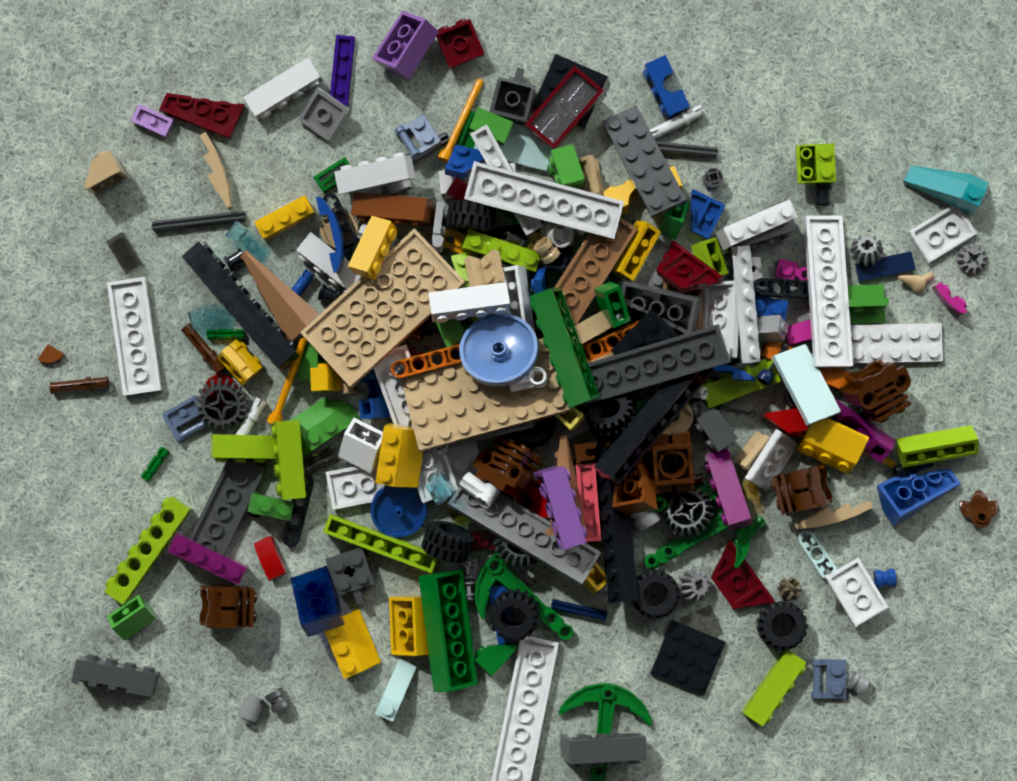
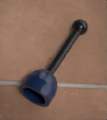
(766, 375)

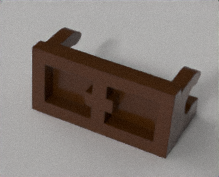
(581, 455)

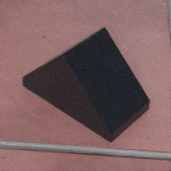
(560, 264)

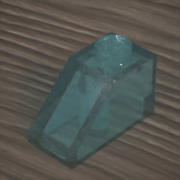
(248, 241)
(209, 316)
(439, 488)

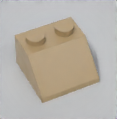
(104, 172)

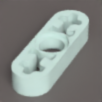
(804, 545)

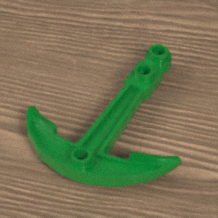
(742, 543)
(510, 580)
(596, 693)

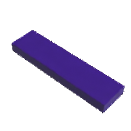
(342, 68)

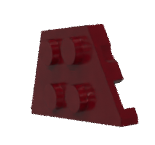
(686, 271)
(741, 584)

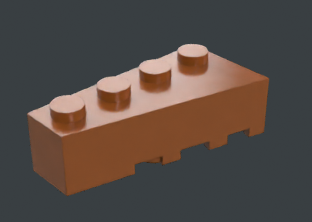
(394, 208)
(637, 489)

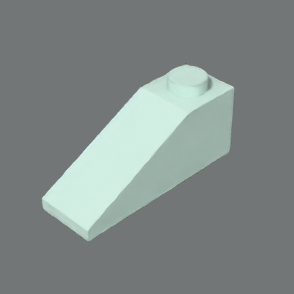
(396, 690)

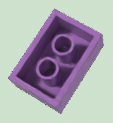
(405, 44)

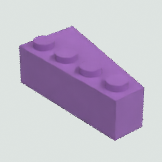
(561, 506)

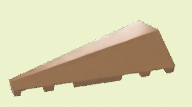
(287, 307)
(565, 459)

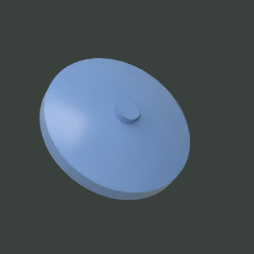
(498, 349)

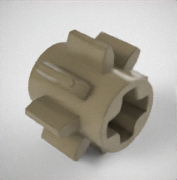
(789, 589)

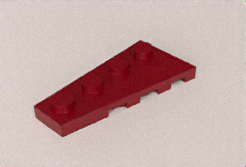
(206, 114)

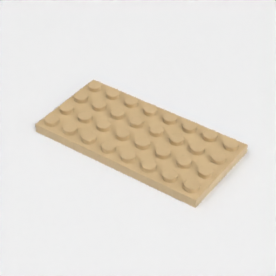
(381, 312)
(454, 407)

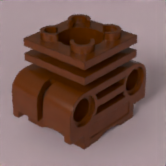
(878, 390)
(509, 470)
(681, 475)
(802, 489)
(227, 606)

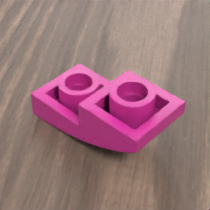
(955, 304)
(799, 333)

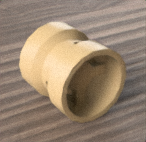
(546, 250)

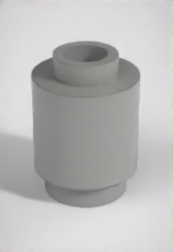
(251, 709)

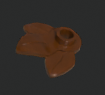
(979, 506)

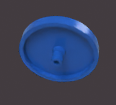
(398, 511)

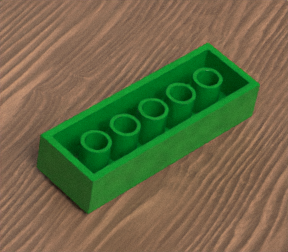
(564, 347)
(448, 630)

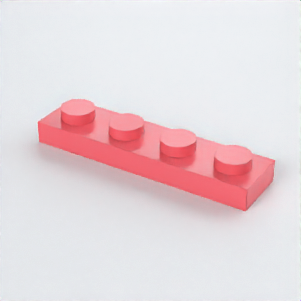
(589, 499)

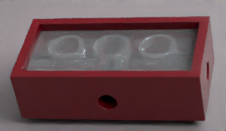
(564, 108)

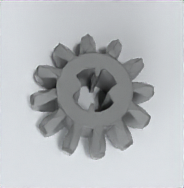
(866, 250)
(694, 585)

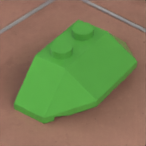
(323, 423)

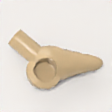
(916, 282)

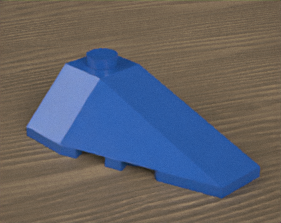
(910, 494)

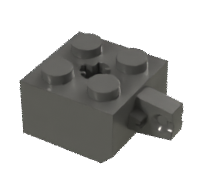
(511, 88)
(712, 426)
(345, 582)

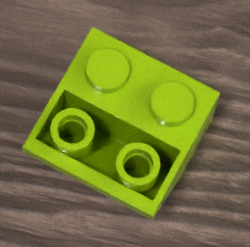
(815, 164)

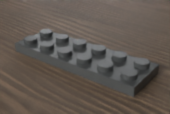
(644, 162)
(227, 504)

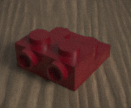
(459, 43)

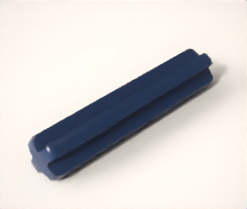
(579, 610)

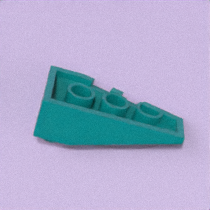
(954, 188)

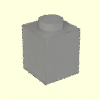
(771, 328)

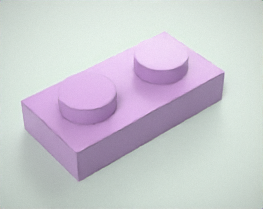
(152, 120)

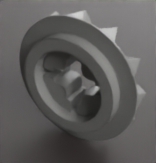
(963, 257)

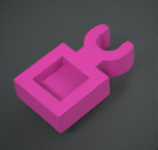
(788, 270)

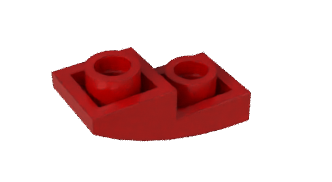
(269, 558)

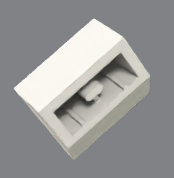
(361, 445)

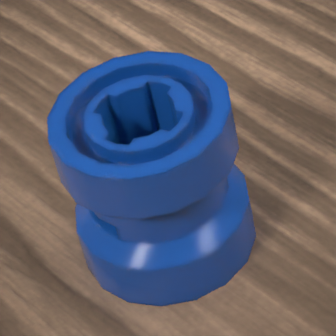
(885, 578)

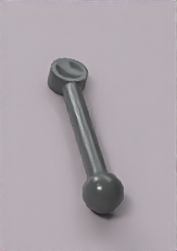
(752, 413)

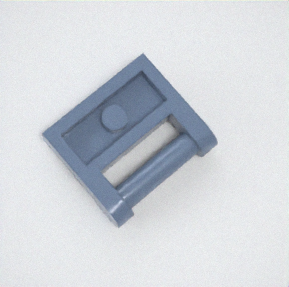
(423, 133)
(181, 415)
(834, 678)

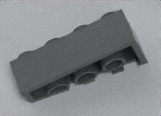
(783, 231)
(674, 307)
(115, 675)
(603, 748)

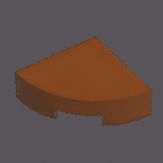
(50, 355)

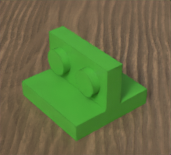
(867, 304)

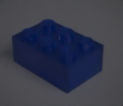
(317, 601)

